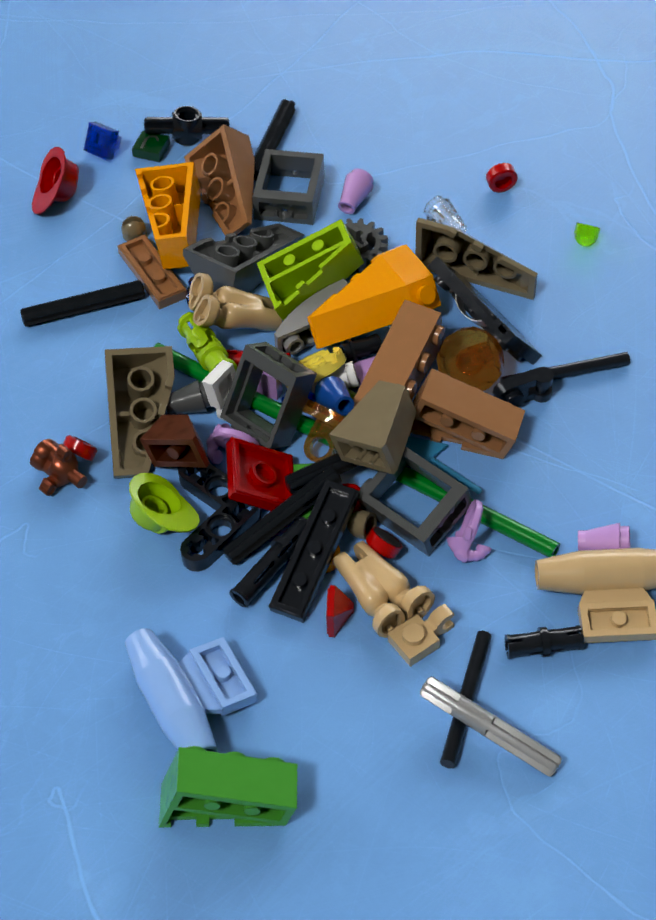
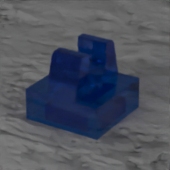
(102, 140)

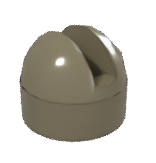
(133, 227)
(361, 523)

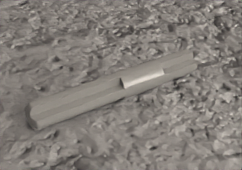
(490, 726)

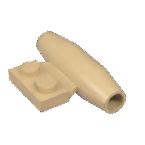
(612, 590)

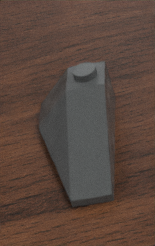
(236, 258)

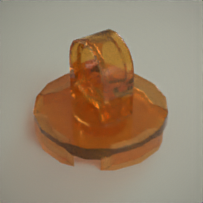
(471, 357)
(325, 423)

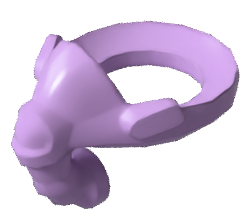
(220, 437)
(465, 536)

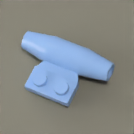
(184, 692)

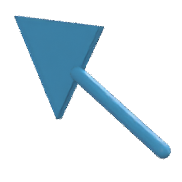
(430, 449)

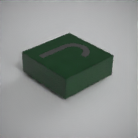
(151, 146)

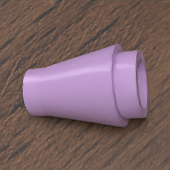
(355, 190)
(605, 537)

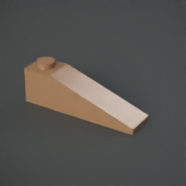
(226, 177)

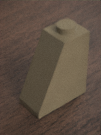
(376, 428)

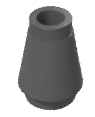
(188, 399)

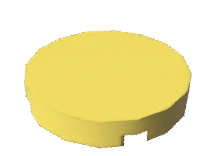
(324, 362)

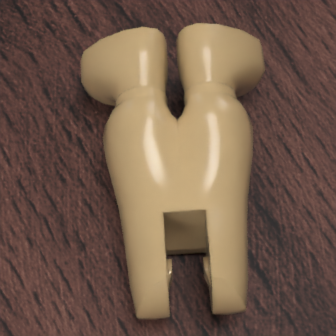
(230, 307)
(377, 583)

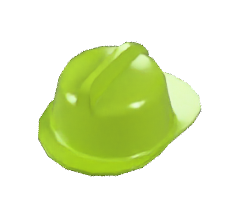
(159, 506)

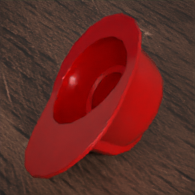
(56, 180)

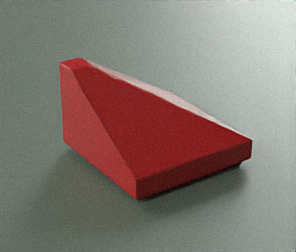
(338, 610)

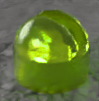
(586, 234)

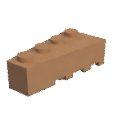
(406, 350)

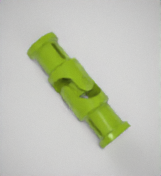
(203, 343)

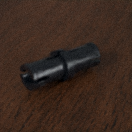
(544, 642)

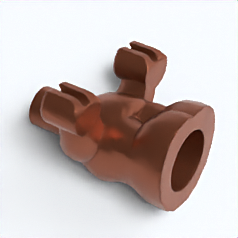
(59, 464)

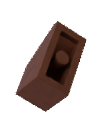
(174, 443)

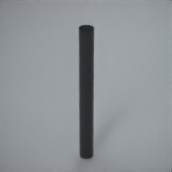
(588, 366)
(468, 689)

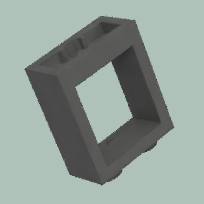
(300, 206)
(298, 378)
(437, 523)

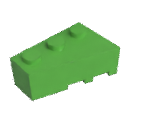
(228, 786)

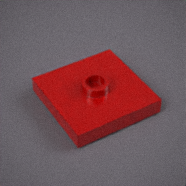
(257, 474)

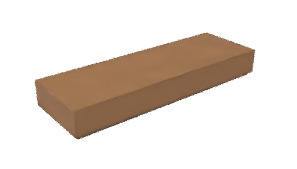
(147, 267)

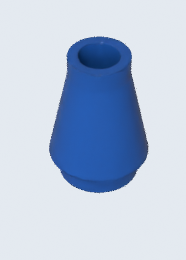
(333, 394)

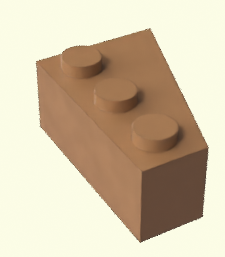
(465, 416)

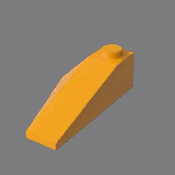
(374, 297)

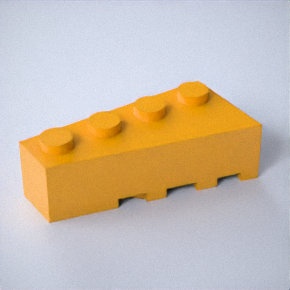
(172, 206)

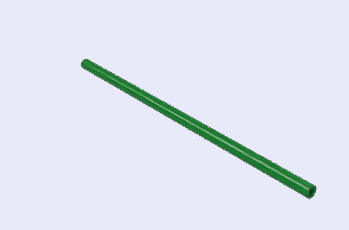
(408, 477)

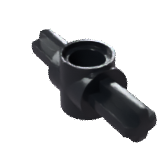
(184, 125)

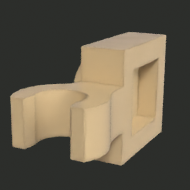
(420, 638)

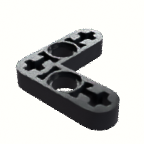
(225, 515)

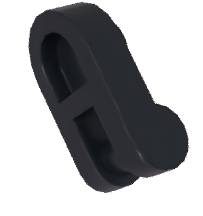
(526, 387)

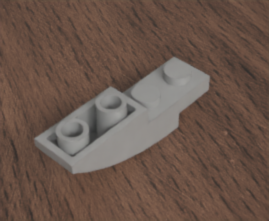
(294, 332)

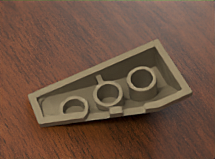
(473, 259)
(137, 396)

